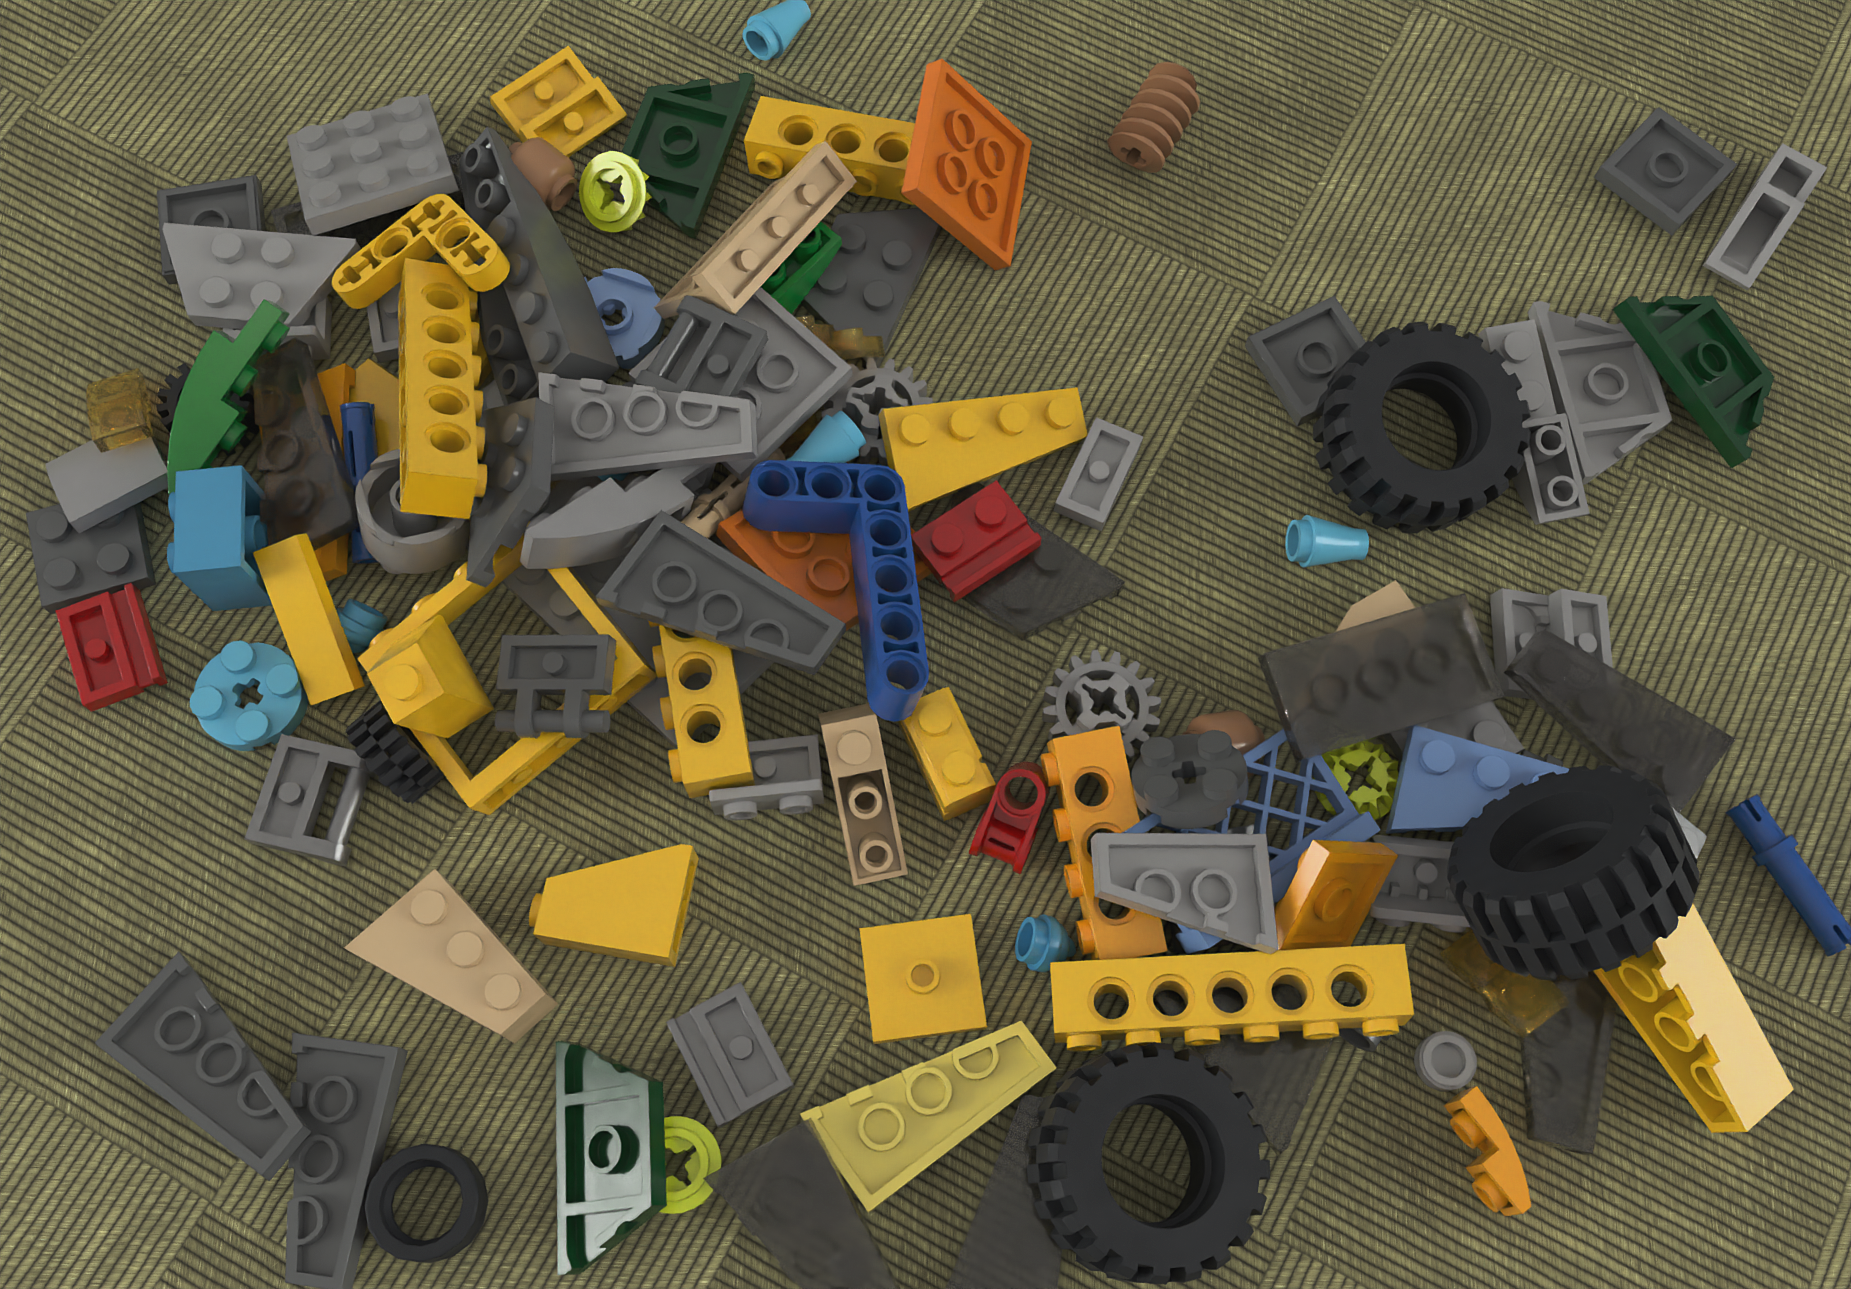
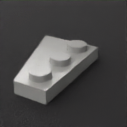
(1192, 880)

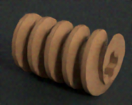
(1155, 118)

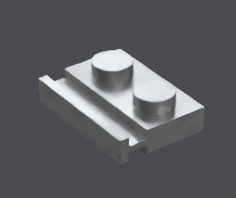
(730, 1055)

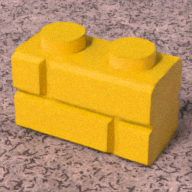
(947, 755)

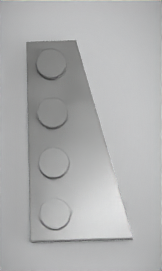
(642, 429)

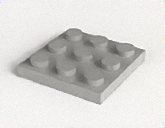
(370, 163)
(786, 382)

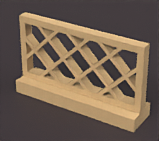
(764, 234)

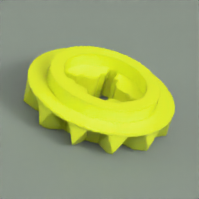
(597, 196)
(1381, 775)
(684, 1135)

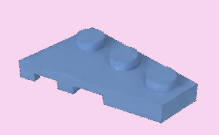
(1452, 779)

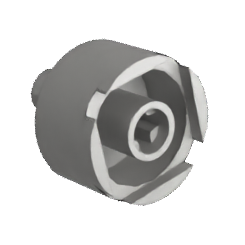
(402, 539)

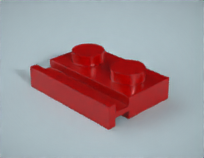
(975, 541)
(111, 647)

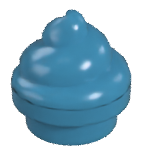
(360, 624)
(1042, 942)

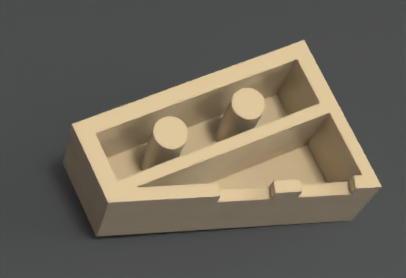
(454, 957)

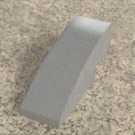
(1764, 216)

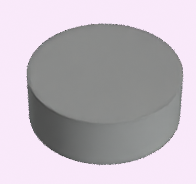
(1445, 1061)

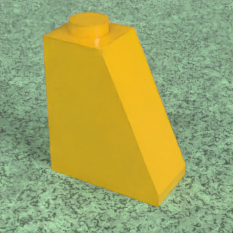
(429, 682)
(620, 907)

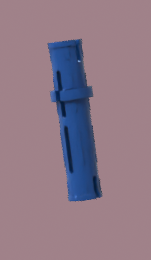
(359, 453)
(1791, 874)

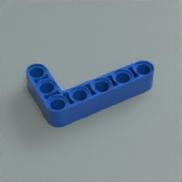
(873, 510)

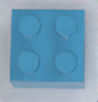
(215, 536)

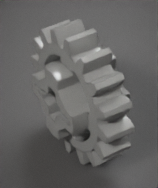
(873, 391)
(1085, 694)

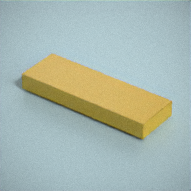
(308, 618)

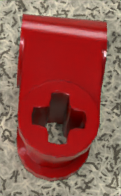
(1011, 825)

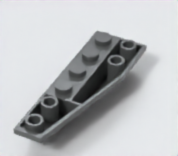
(543, 309)

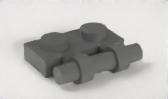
(555, 666)

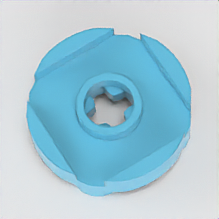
(232, 671)

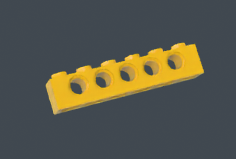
(438, 393)
(1375, 971)

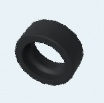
(382, 1192)

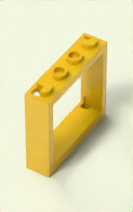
(528, 755)

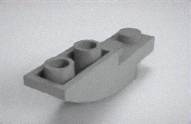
(1550, 475)
(610, 520)

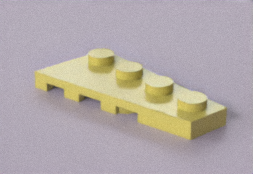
(912, 1119)

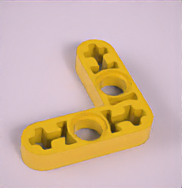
(424, 230)

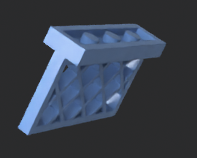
(1344, 826)

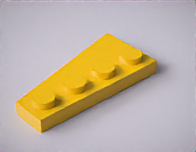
(973, 440)

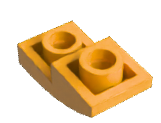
(1498, 1170)

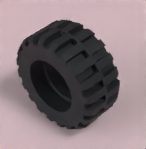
(1471, 391)
(1573, 872)
(1220, 1149)

